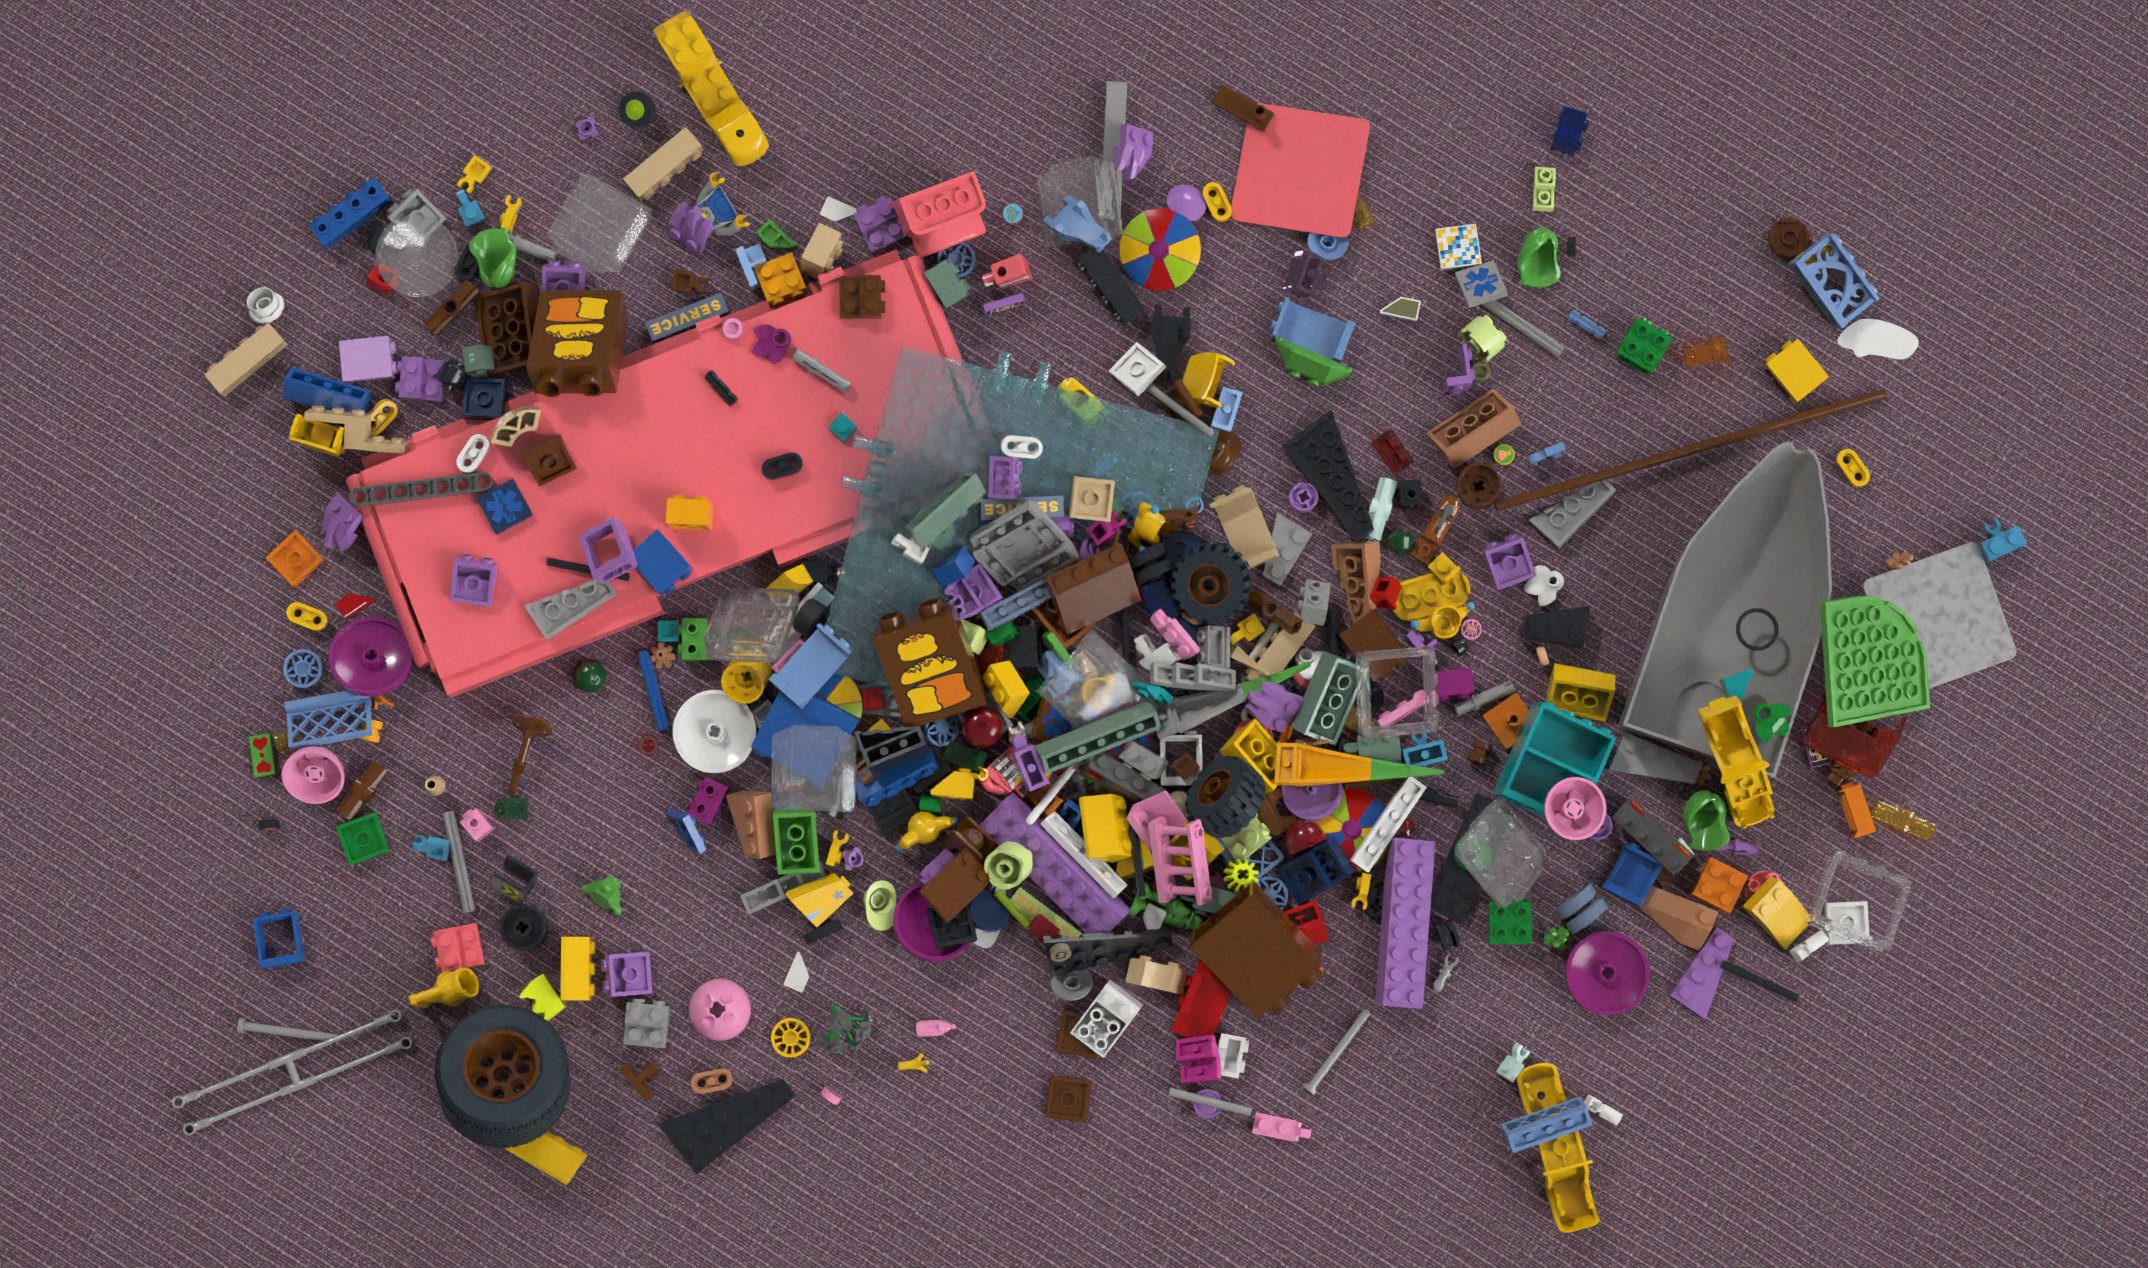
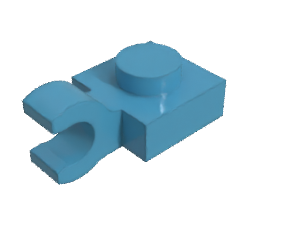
(469, 211)
(434, 847)

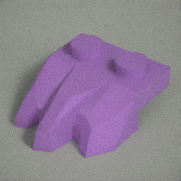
(1133, 150)
(690, 227)
(340, 523)
(974, 592)
(1273, 705)

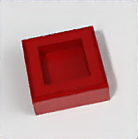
(873, 698)

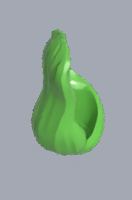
(494, 256)
(1538, 259)
(1705, 821)

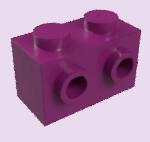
(1454, 683)
(707, 801)

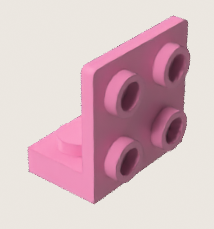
(1150, 809)

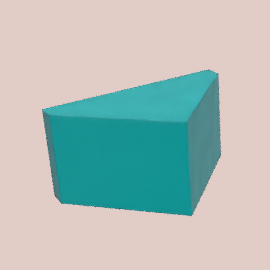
(1736, 684)

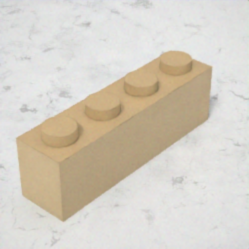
(663, 164)
(245, 359)
(1280, 651)

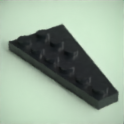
(1105, 947)
(716, 1128)

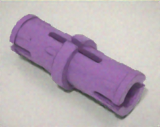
(1739, 847)

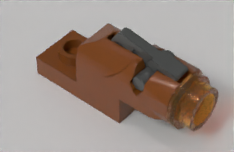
(1436, 529)

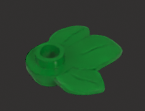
(1773, 723)

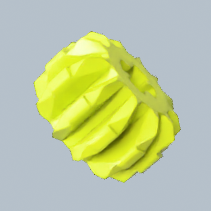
(1237, 868)

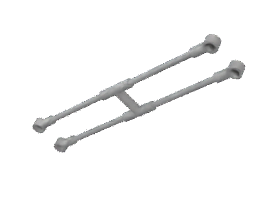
(297, 1084)

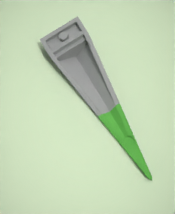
(1195, 709)

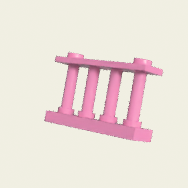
(1163, 863)

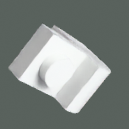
(1164, 654)

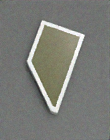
(1402, 308)

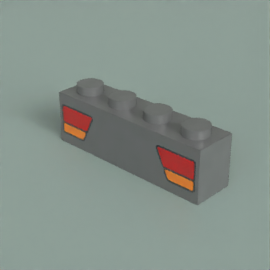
(1119, 778)
(1653, 836)

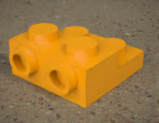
(780, 279)

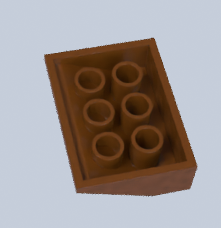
(507, 324)
(1092, 588)

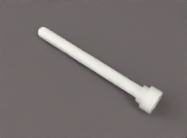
(1053, 791)

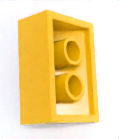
(1581, 691)
(1255, 748)
(1105, 827)
(577, 968)

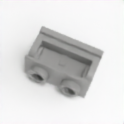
(1214, 646)

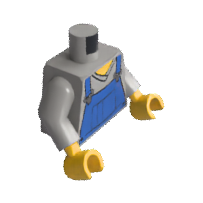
(717, 206)

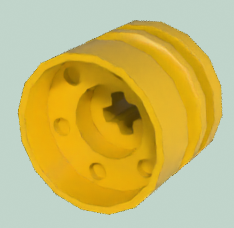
(743, 686)

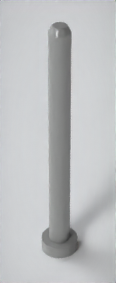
(1179, 410)
(243, 1025)
(1336, 1052)

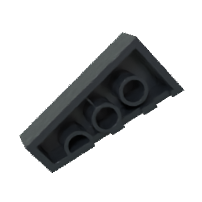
(1109, 283)

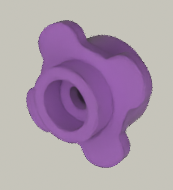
(590, 123)
(858, 858)

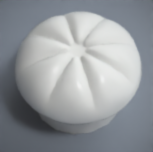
(265, 305)

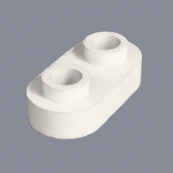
(1021, 446)
(471, 453)

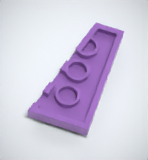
(1702, 977)

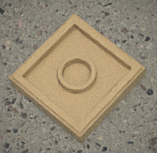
(1091, 499)

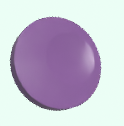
(1312, 801)

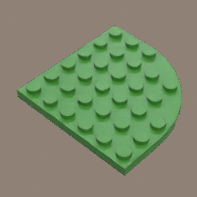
(1871, 661)

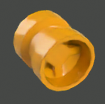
(376, 725)

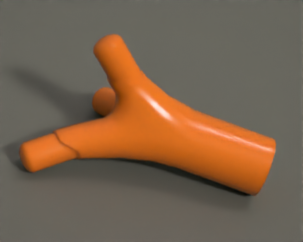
(379, 700)

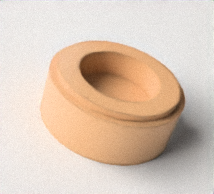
(1542, 655)

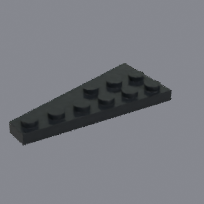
(1326, 465)

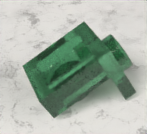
(512, 808)

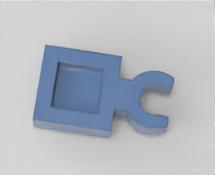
(1553, 452)

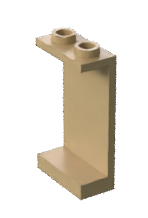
(1245, 526)

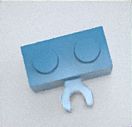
(2000, 543)
(1424, 753)

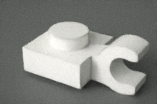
(911, 548)

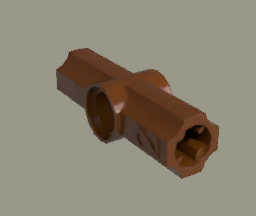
(441, 317)
(1281, 618)
(362, 790)

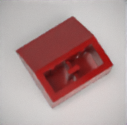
(1309, 921)

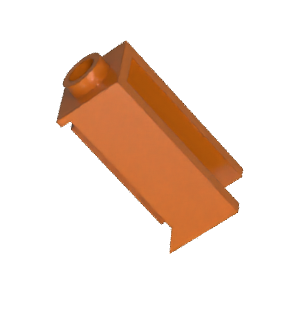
(1856, 810)

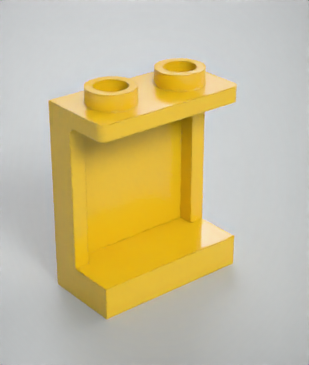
(1795, 370)

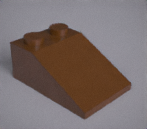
(955, 884)

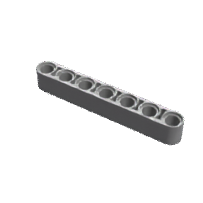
(1114, 117)

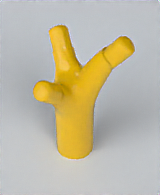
(914, 1064)

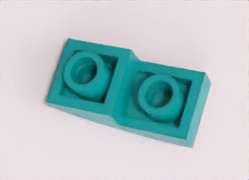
(1151, 691)

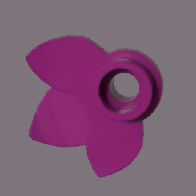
(768, 343)

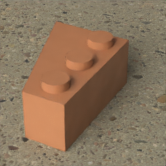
(754, 822)

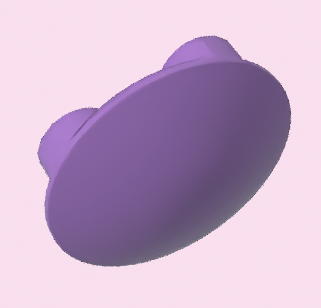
(1187, 201)

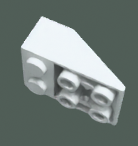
(1115, 1009)

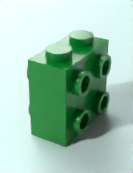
(1643, 346)
(1509, 923)

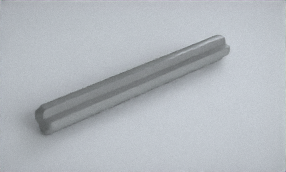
(1524, 327)
(458, 862)

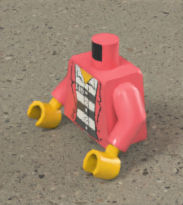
(1002, 775)

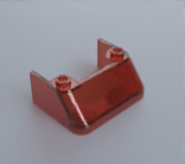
(1850, 745)

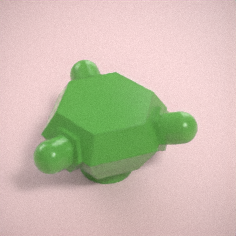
(605, 893)

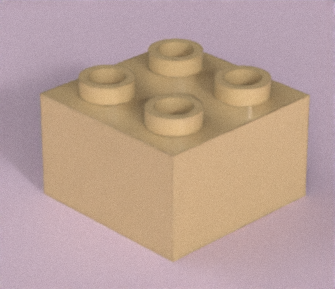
(821, 251)

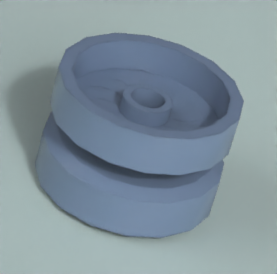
(1583, 911)

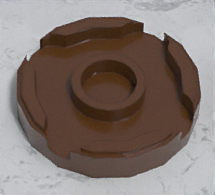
(1788, 238)

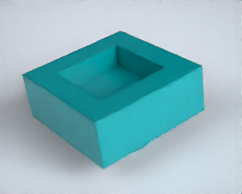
(842, 427)
(668, 631)

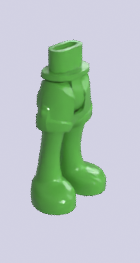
(1176, 911)

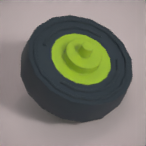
(636, 109)

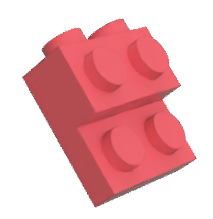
(458, 947)

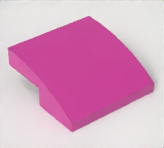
(1198, 1059)

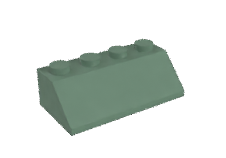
(946, 509)
(1327, 698)

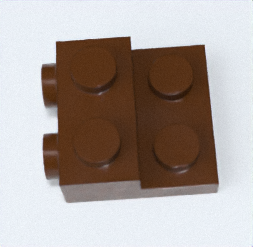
(861, 297)

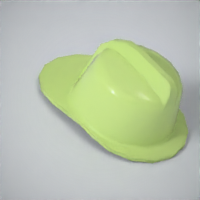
(880, 905)

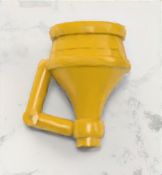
(449, 989)

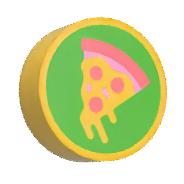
(1503, 455)

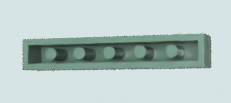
(1098, 737)

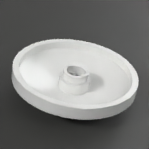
(714, 732)

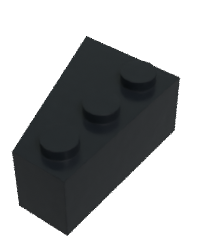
(1557, 627)
(891, 747)

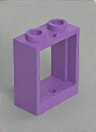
(617, 566)

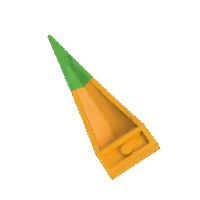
(1310, 765)

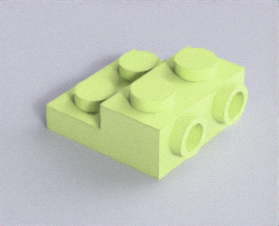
(1248, 839)

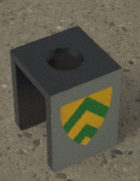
(510, 889)

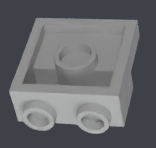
(414, 204)
(646, 1023)

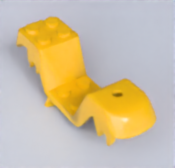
(711, 89)
(1738, 761)
(1562, 1157)

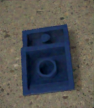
(1316, 870)

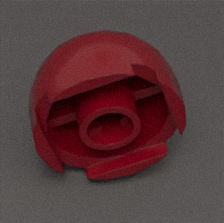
(983, 727)
(1303, 836)

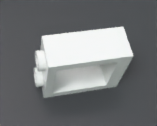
(1190, 736)

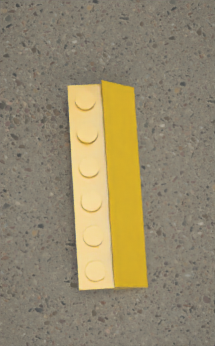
(552, 1156)

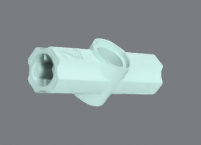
(1381, 507)

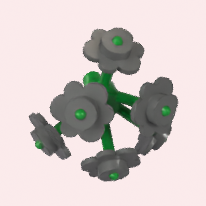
(841, 1023)

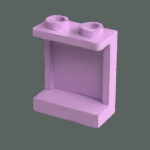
(367, 359)

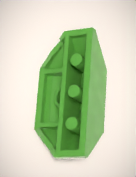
(1309, 365)

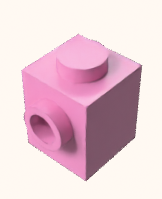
(476, 824)

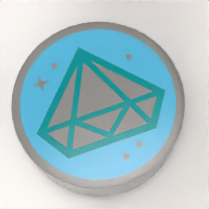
(1012, 214)

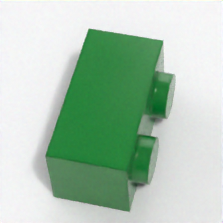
(1002, 633)

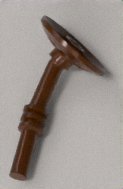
(531, 727)

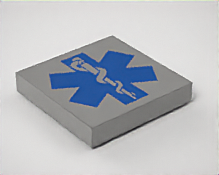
(1481, 284)

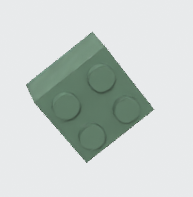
(948, 283)

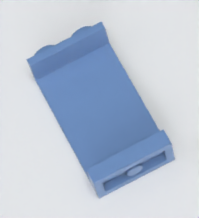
(1312, 330)
(811, 666)

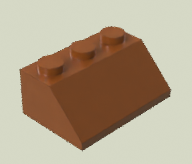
(1047, 618)

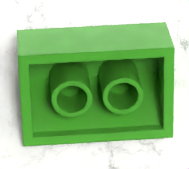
(796, 841)

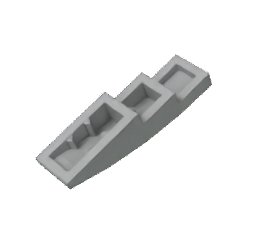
(1193, 677)
(775, 890)

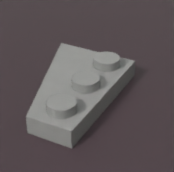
(1290, 542)

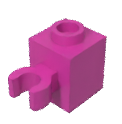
(1104, 532)

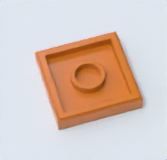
(294, 558)

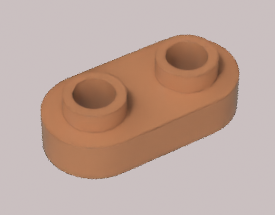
(712, 1081)

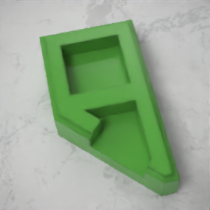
(774, 237)
(1055, 645)

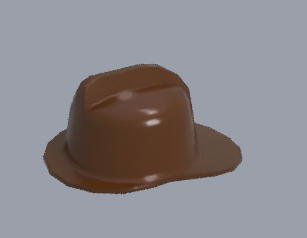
(1225, 452)

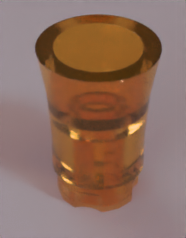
(1706, 352)

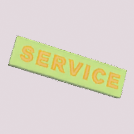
(1031, 907)

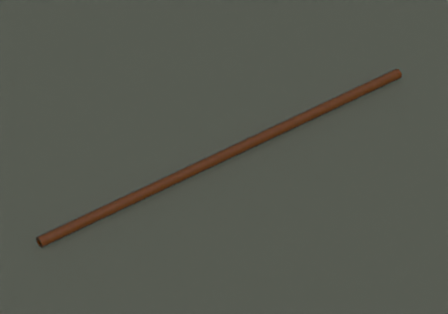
(1690, 450)

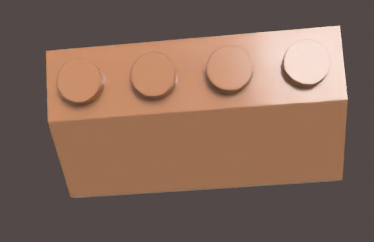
(1474, 428)

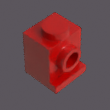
(374, 281)
(1386, 592)

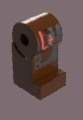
(1178, 521)

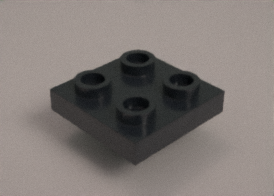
(955, 932)

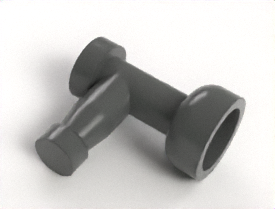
(1079, 781)

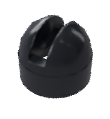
(1460, 646)

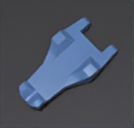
(1077, 224)

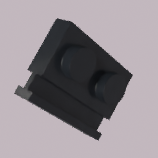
(893, 811)

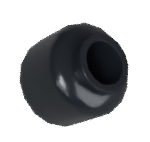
(452, 375)

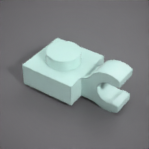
(1513, 1065)

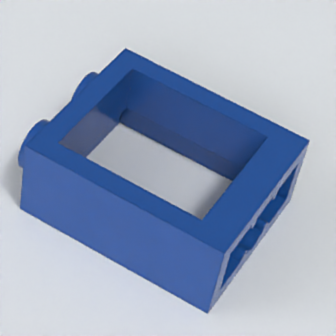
(284, 914)

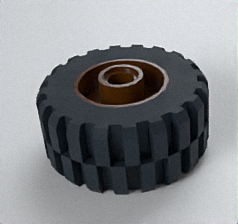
(1212, 582)
(1225, 796)

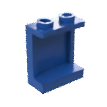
(661, 563)
(1633, 875)

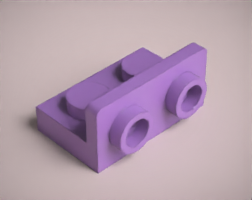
(1004, 477)

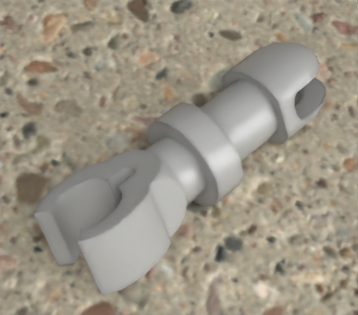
(1439, 984)

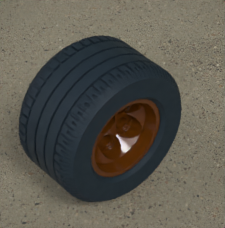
(489, 1037)

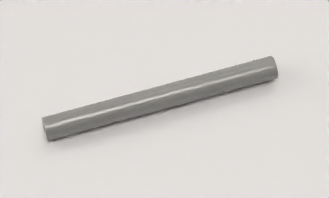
(1210, 1101)

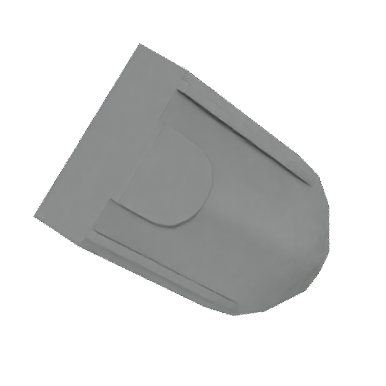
(1754, 551)

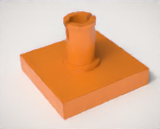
(1507, 719)

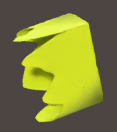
(545, 998)

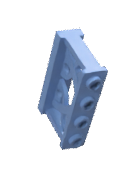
(1807, 273)

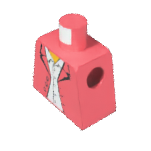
(1016, 271)

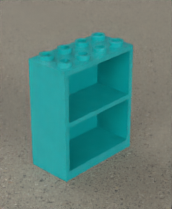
(1549, 750)

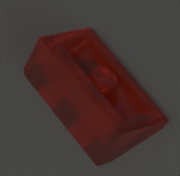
(1393, 452)

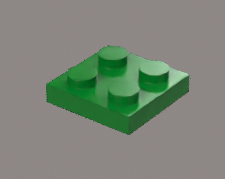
(363, 839)

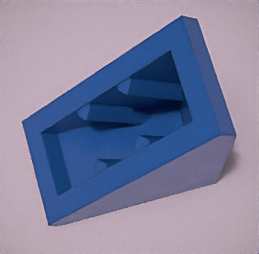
(953, 567)
(1071, 814)

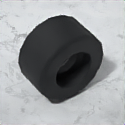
(809, 616)

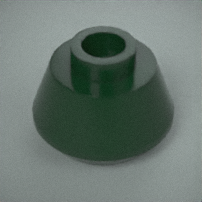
(1400, 542)

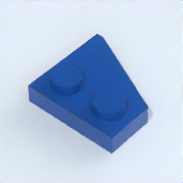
(687, 830)

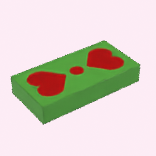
(262, 755)

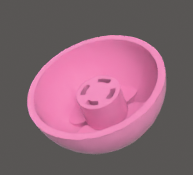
(313, 775)
(1585, 805)
(730, 1019)

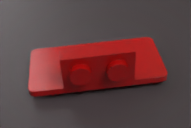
(1202, 1004)

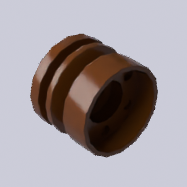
(1477, 474)

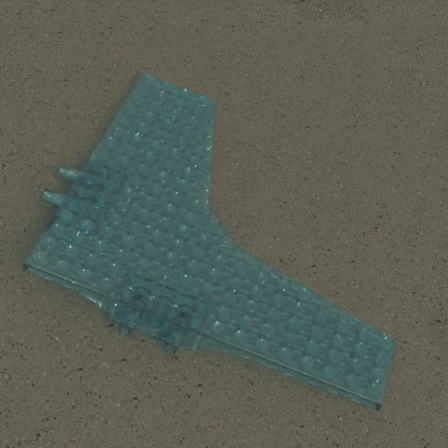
(948, 422)

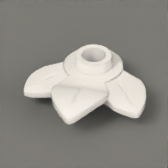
(1541, 585)
(1304, 656)

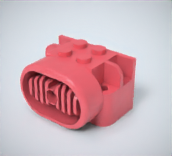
(942, 214)

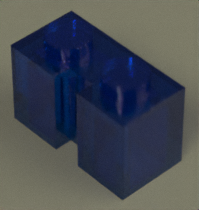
(1568, 131)
(1158, 597)

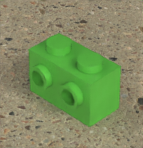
(692, 635)

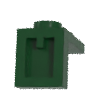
(965, 756)

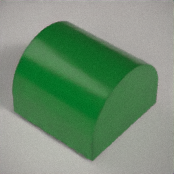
(930, 804)

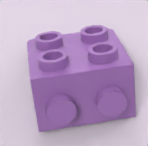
(1455, 385)

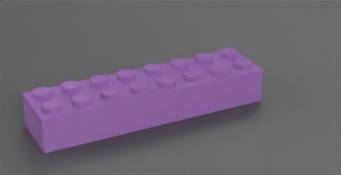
(1056, 869)
(1405, 923)

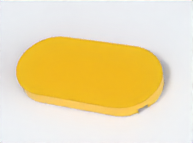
(1426, 593)

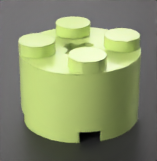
(1483, 338)
(1008, 865)

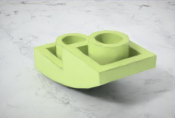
(1544, 189)

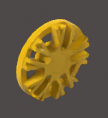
(790, 1037)

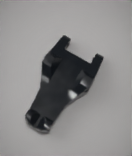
(1169, 338)

